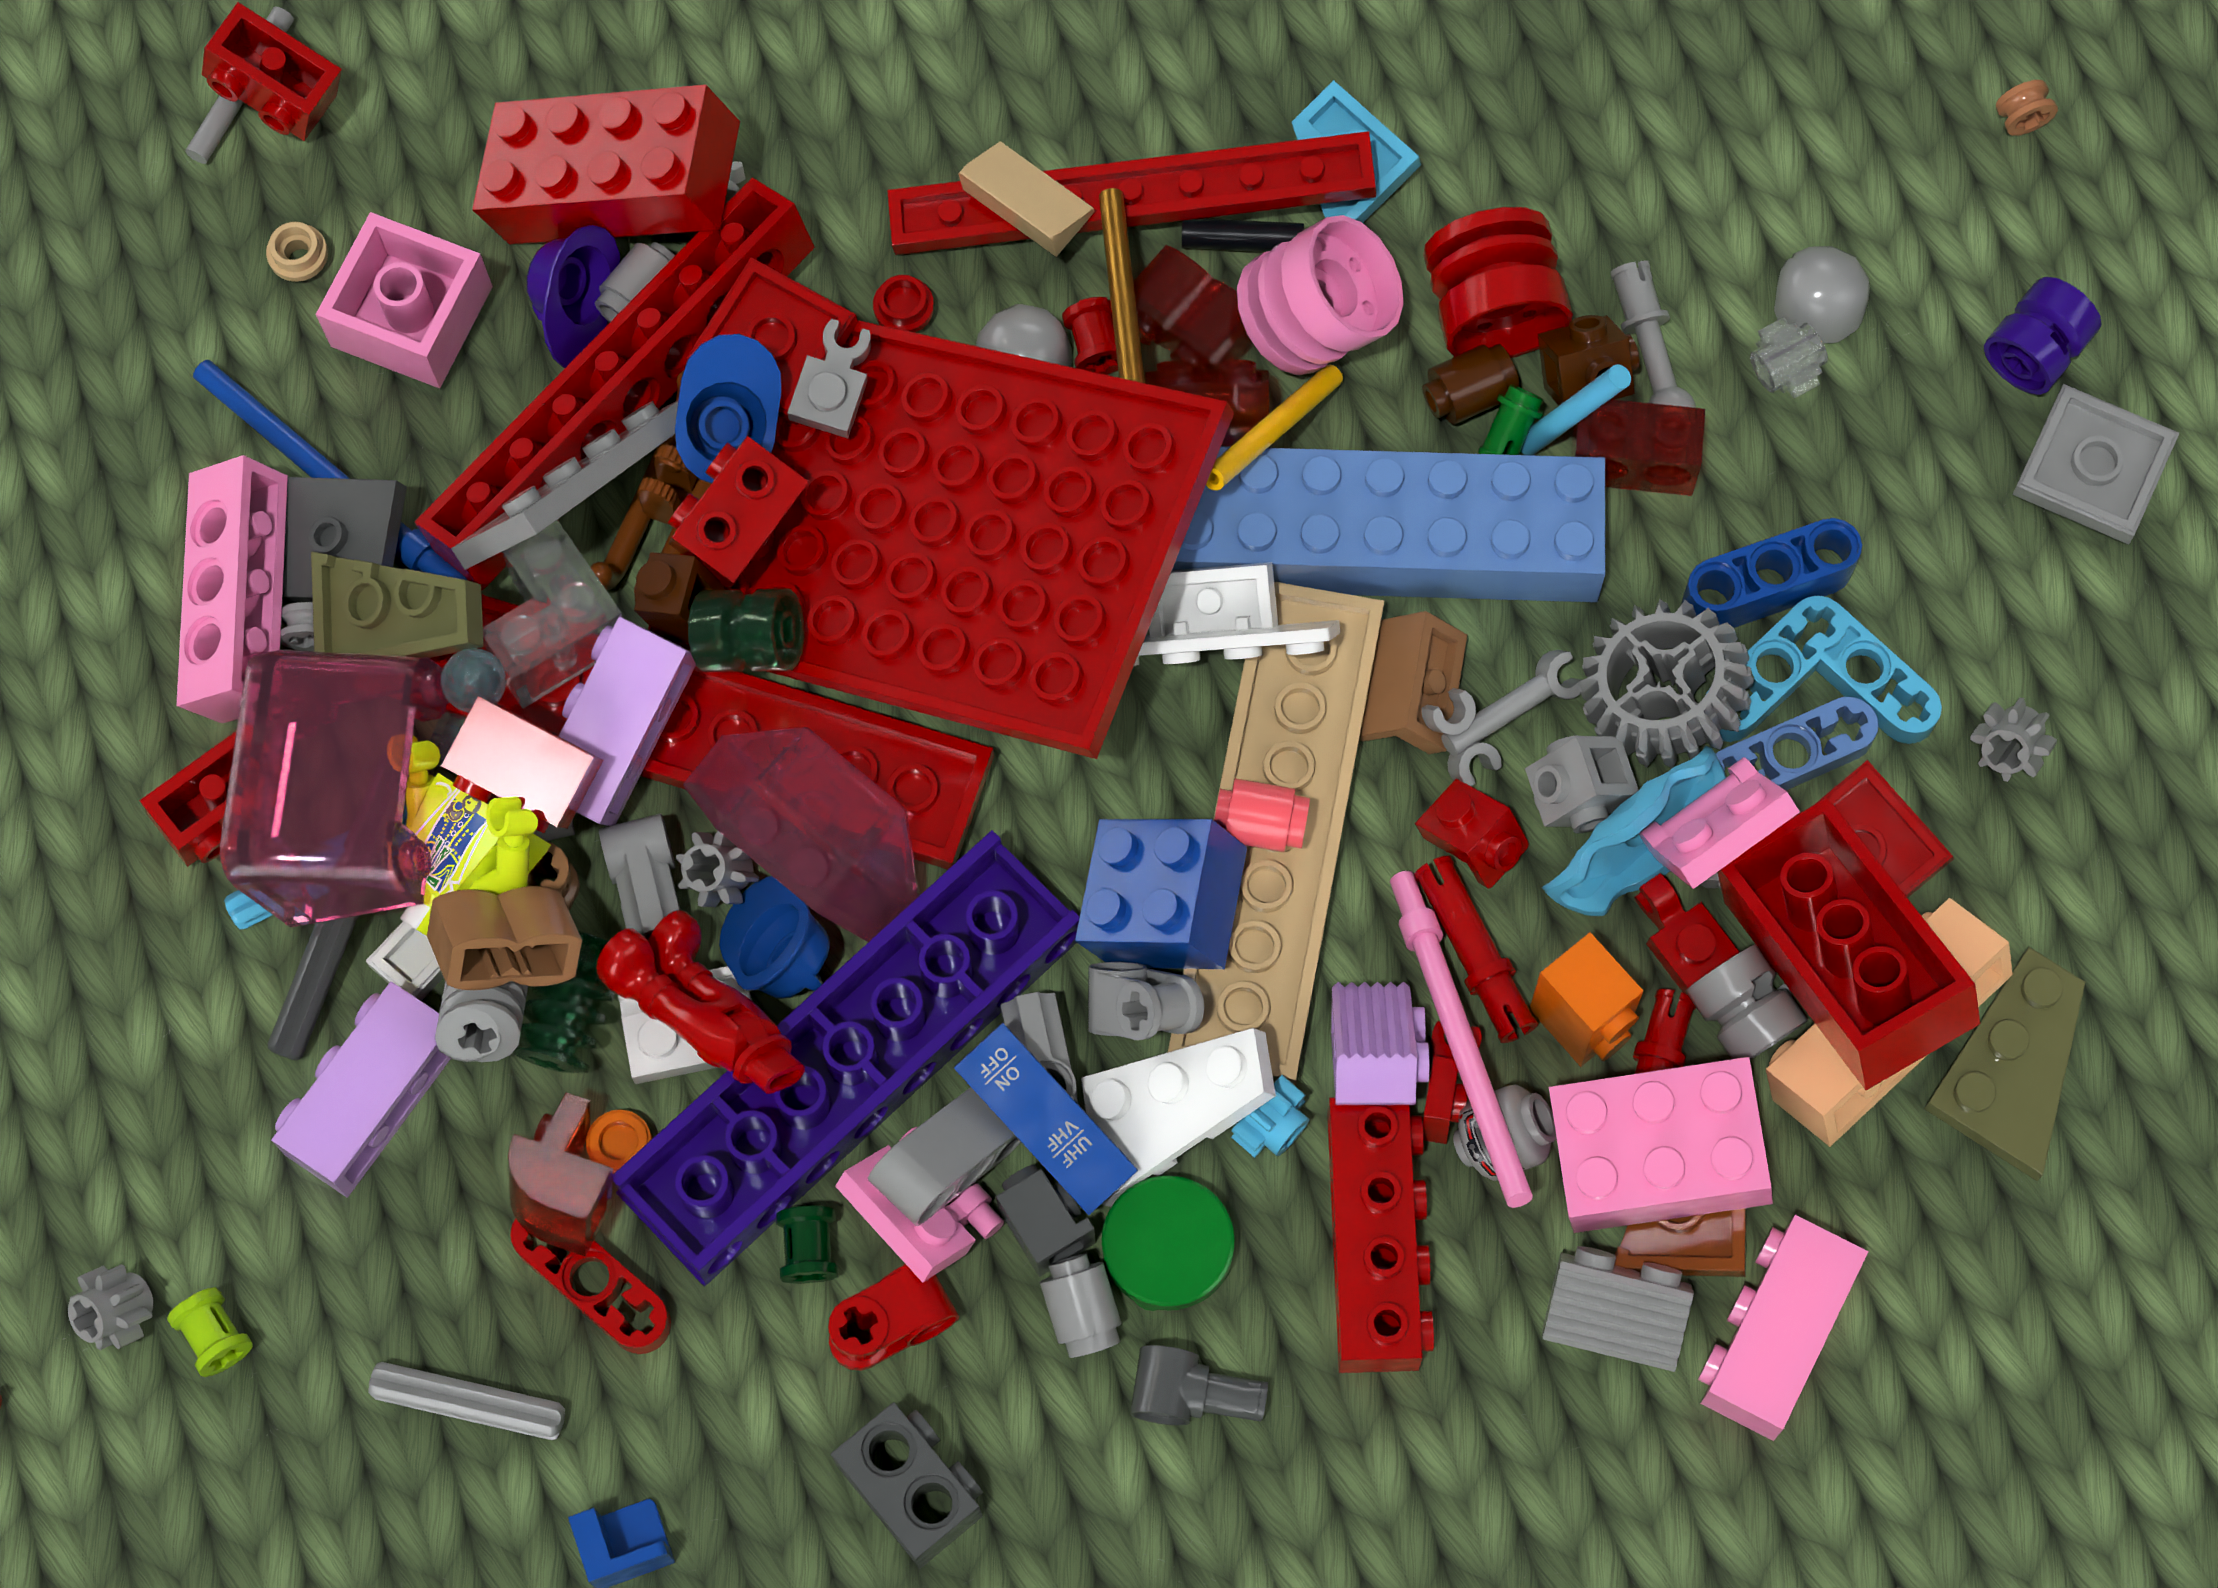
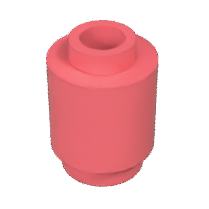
(1263, 815)

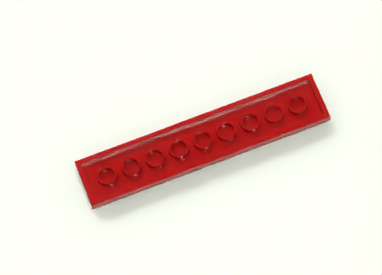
(919, 767)

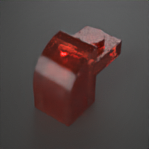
(555, 1189)

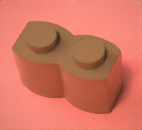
(503, 938)

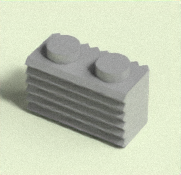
(1618, 1308)

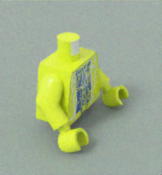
(467, 839)

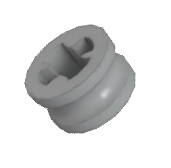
(299, 629)

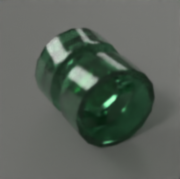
(746, 630)

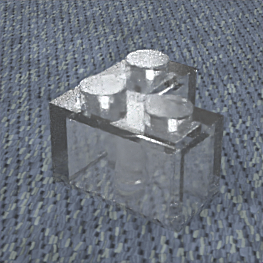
(557, 626)

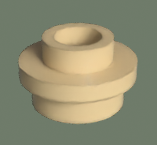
(293, 237)

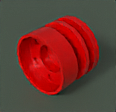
(1497, 280)

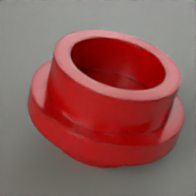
(903, 303)

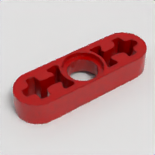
(614, 1323)

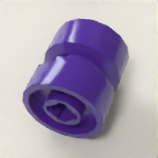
(2042, 335)

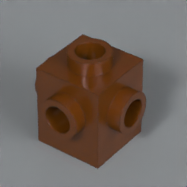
(1582, 352)

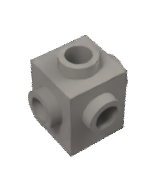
(1581, 781)

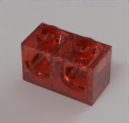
(1644, 445)

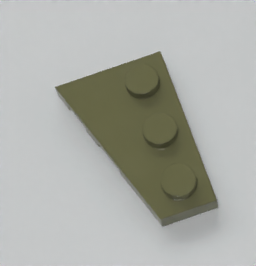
(392, 609)
(2015, 1065)

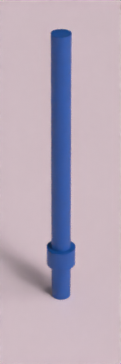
(411, 547)

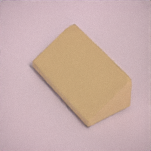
(1025, 197)

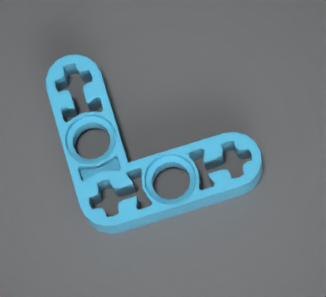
(1828, 657)

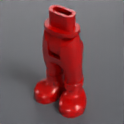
(702, 1010)

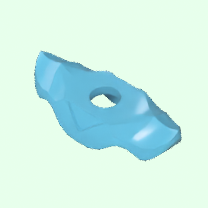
(1615, 863)

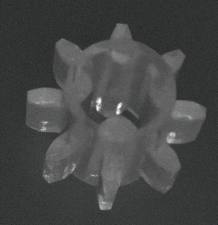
(1788, 357)

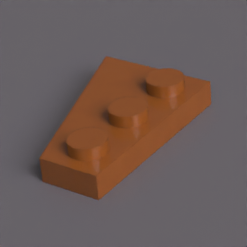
(1692, 1244)

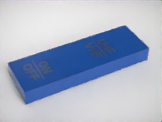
(1045, 1118)

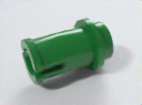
(1512, 422)

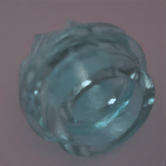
(471, 675)

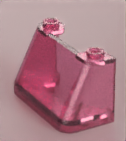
(325, 783)

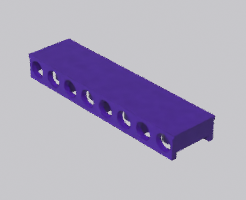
(865, 1049)

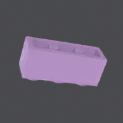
(624, 710)
(363, 1090)

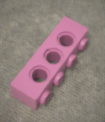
(230, 581)

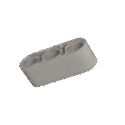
(943, 1157)

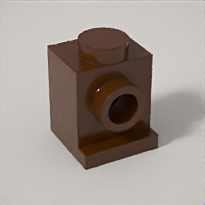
(666, 589)

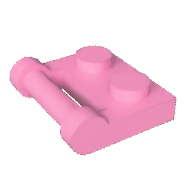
(1719, 824)

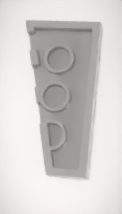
(570, 483)

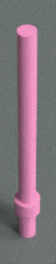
(1423, 936)

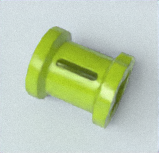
(209, 1332)

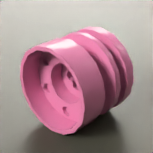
(1320, 295)

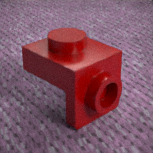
(1474, 831)

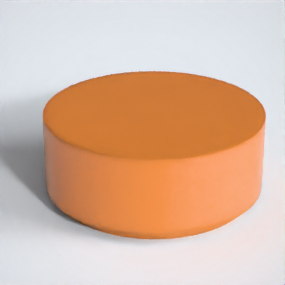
(616, 1138)

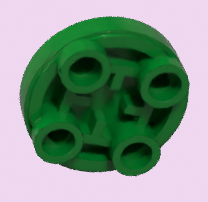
(1168, 1243)

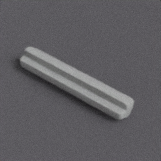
(466, 1400)

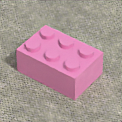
(1661, 1145)

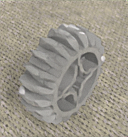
(1697, 648)

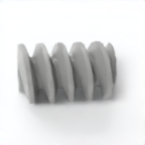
(481, 1022)

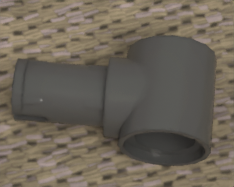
(1176, 1387)

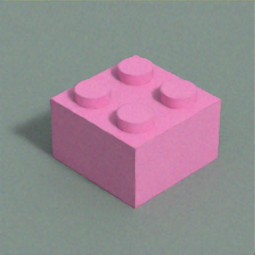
(404, 300)

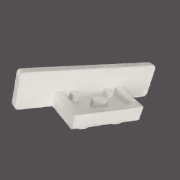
(1227, 611)

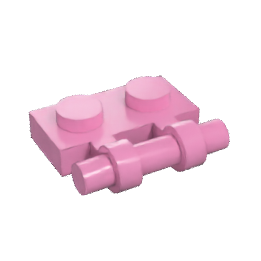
(936, 1241)

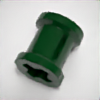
(807, 1244)

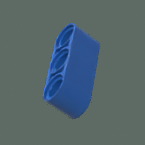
(1788, 554)

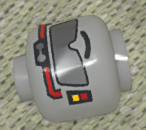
(1528, 1123)

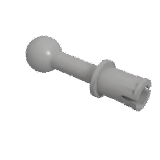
(1644, 318)

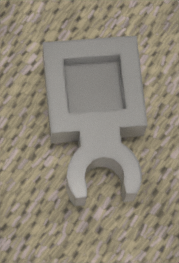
(831, 389)

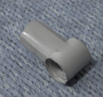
(641, 866)
(1038, 1025)

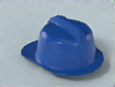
(725, 396)
(773, 941)

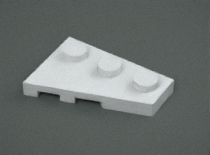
(1178, 1099)

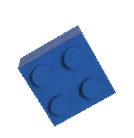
(1162, 893)

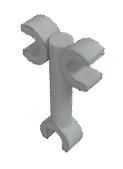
(1467, 727)

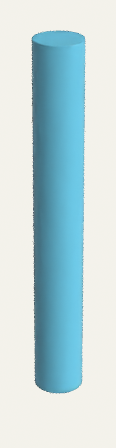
(1576, 408)

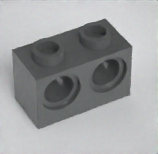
(896, 1492)

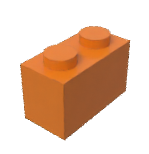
(1587, 1001)

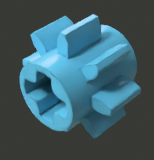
(1275, 1122)

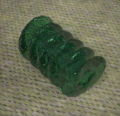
(563, 1012)

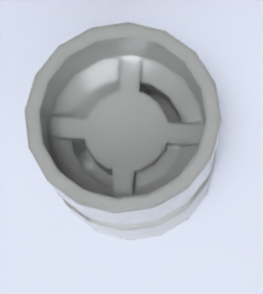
(1746, 1004)

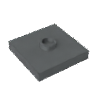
(338, 519)

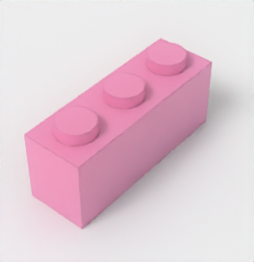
(1781, 1326)

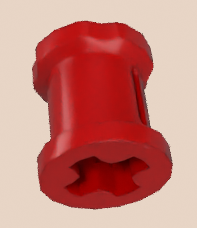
(1093, 334)

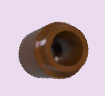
(1469, 383)

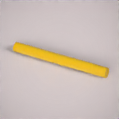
(1273, 426)

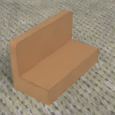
(1412, 667)

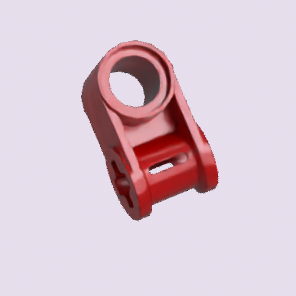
(899, 1315)

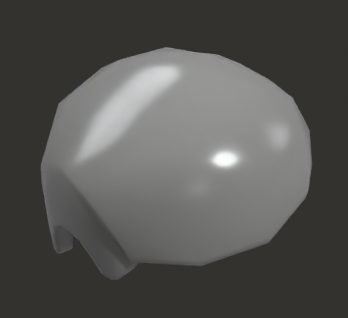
(1823, 290)
(1027, 333)

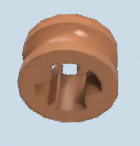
(2026, 107)

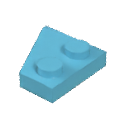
(1338, 114)

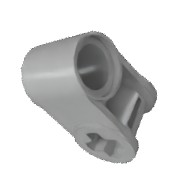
(1139, 1001)

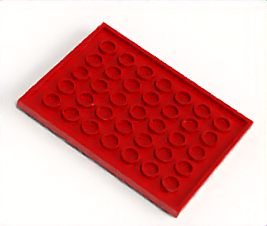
(988, 535)

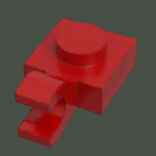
(1686, 942)
(1444, 1095)

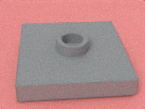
(2096, 464)

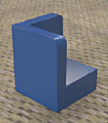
(621, 1543)

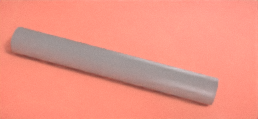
(223, 110)

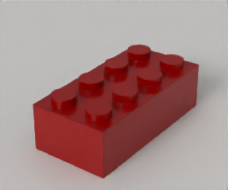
(607, 162)
(1849, 944)

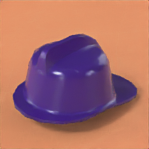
(566, 284)

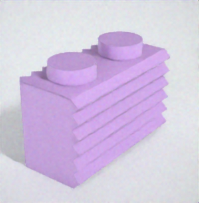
(1377, 1044)

